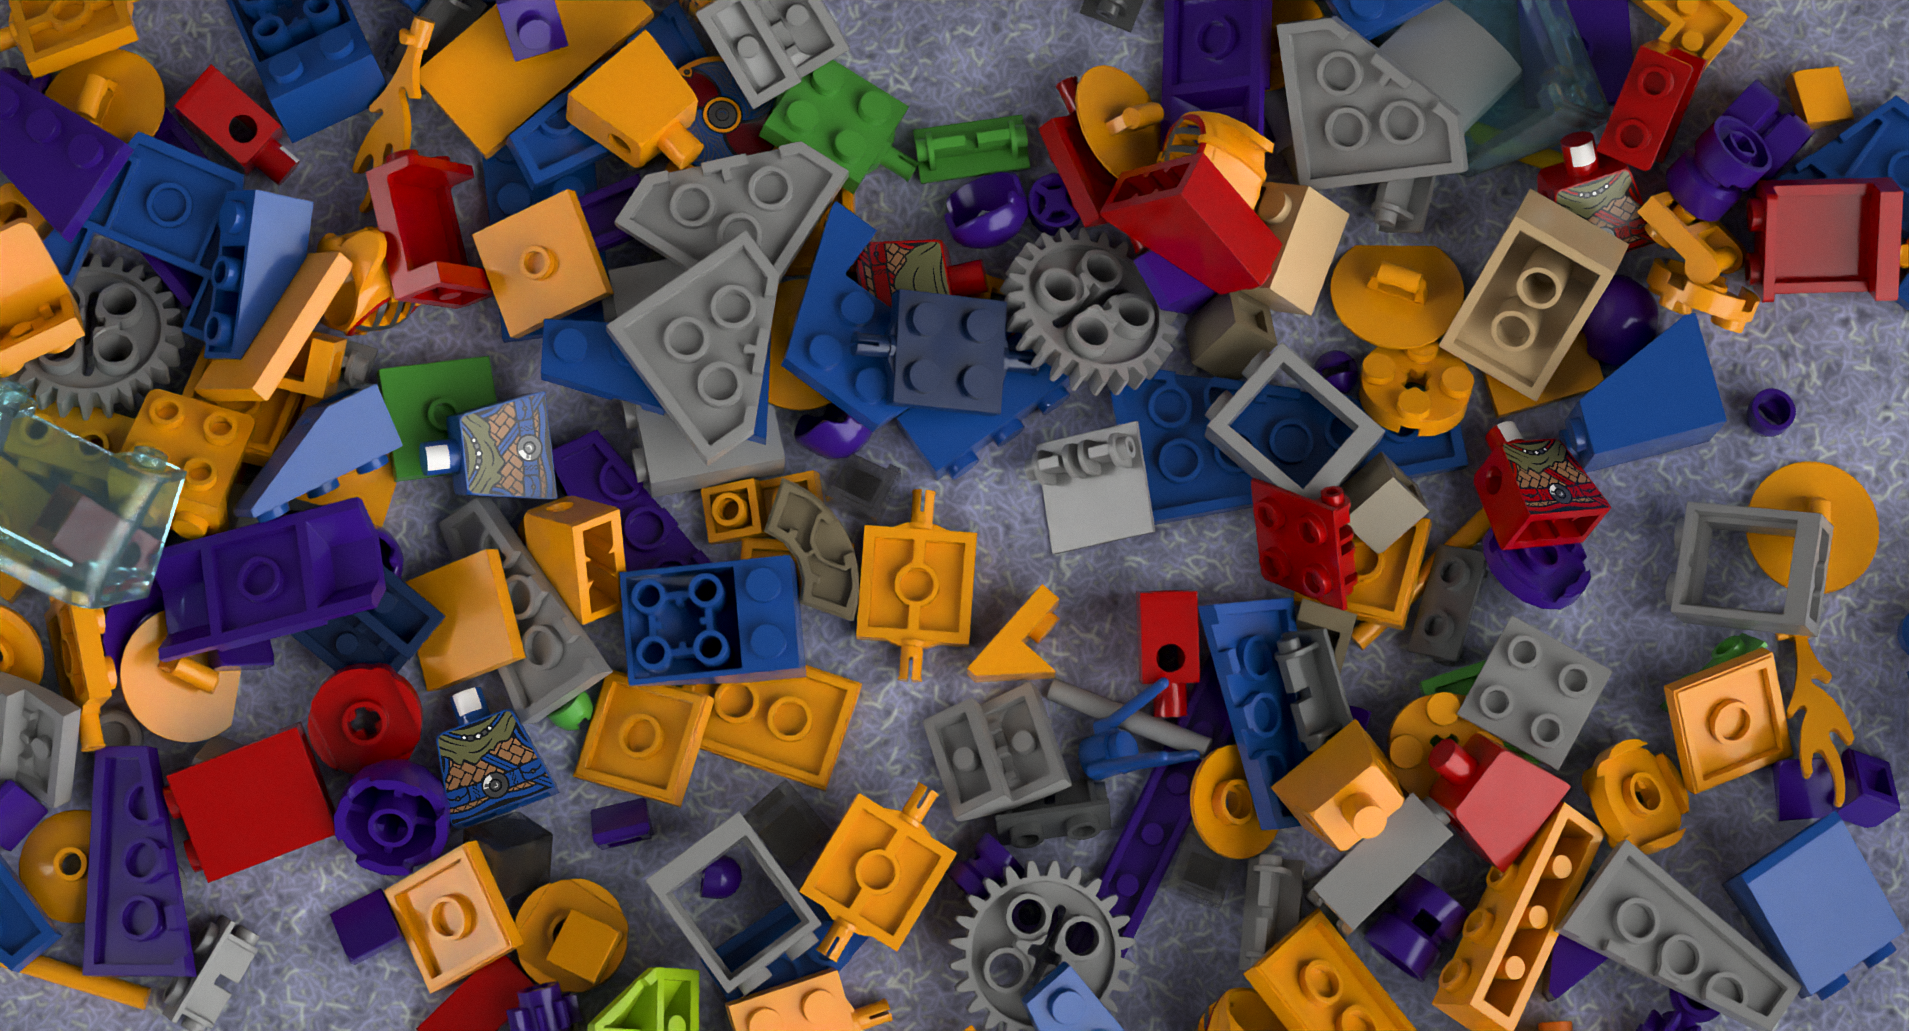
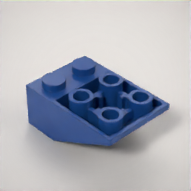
(309, 60)
(713, 623)

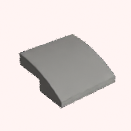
(772, 42)
(1454, 59)
(37, 739)
(996, 753)

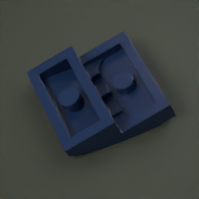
(377, 635)

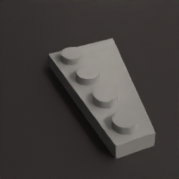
(557, 649)
(1669, 935)

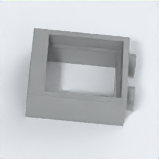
(1259, 373)
(1806, 577)
(701, 856)
(1381, 864)

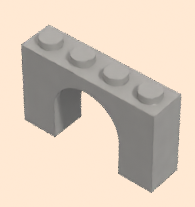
(665, 454)

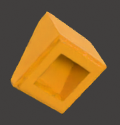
(1819, 96)
(584, 946)

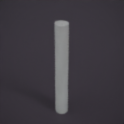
(1138, 723)

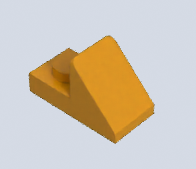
(1008, 655)

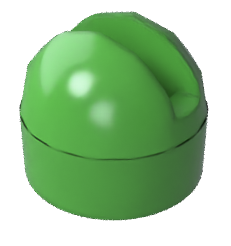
(573, 712)

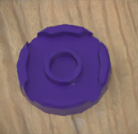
(1539, 575)

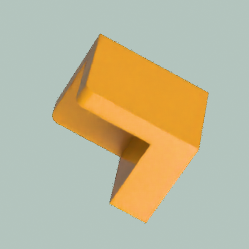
(316, 366)

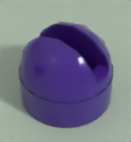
(1341, 381)
(1775, 406)
(721, 879)

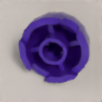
(393, 816)

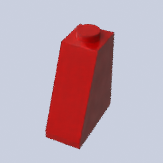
(1195, 222)

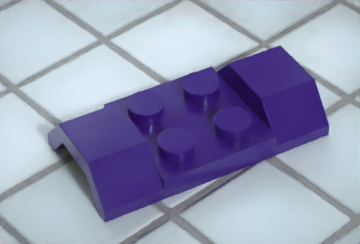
(1216, 60)
(269, 579)

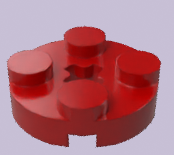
(378, 690)

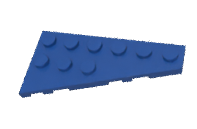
(1286, 425)

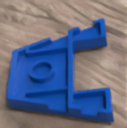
(1868, 150)
(163, 207)
(827, 318)

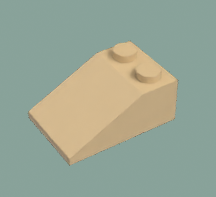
(1534, 295)

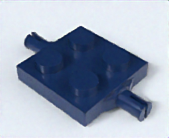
(945, 353)

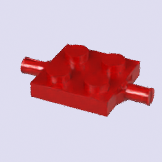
(1078, 167)

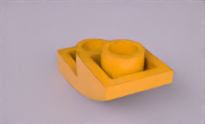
(744, 506)

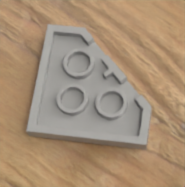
(1361, 112)
(701, 208)
(706, 345)

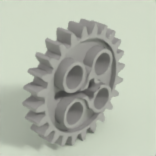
(143, 337)
(1100, 345)
(993, 933)

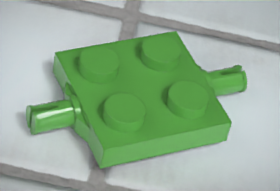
(843, 121)

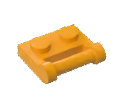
(1703, 244)

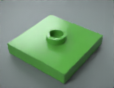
(423, 397)

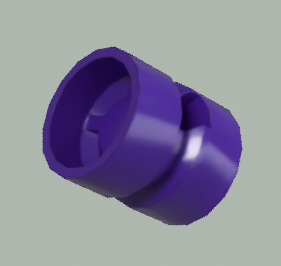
(1781, 132)
(1718, 168)
(1405, 943)

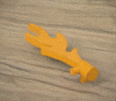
(394, 126)
(1820, 717)

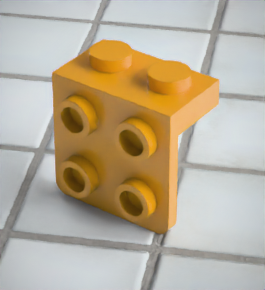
(35, 301)
(202, 441)

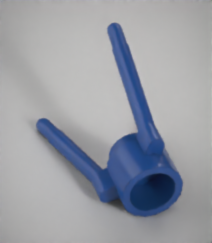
(1116, 751)

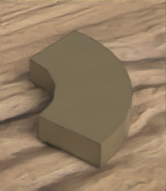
(821, 550)

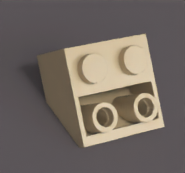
(1310, 235)

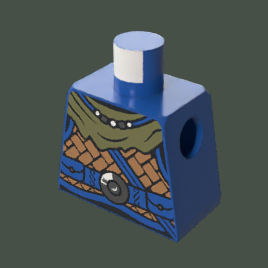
(497, 450)
(489, 762)

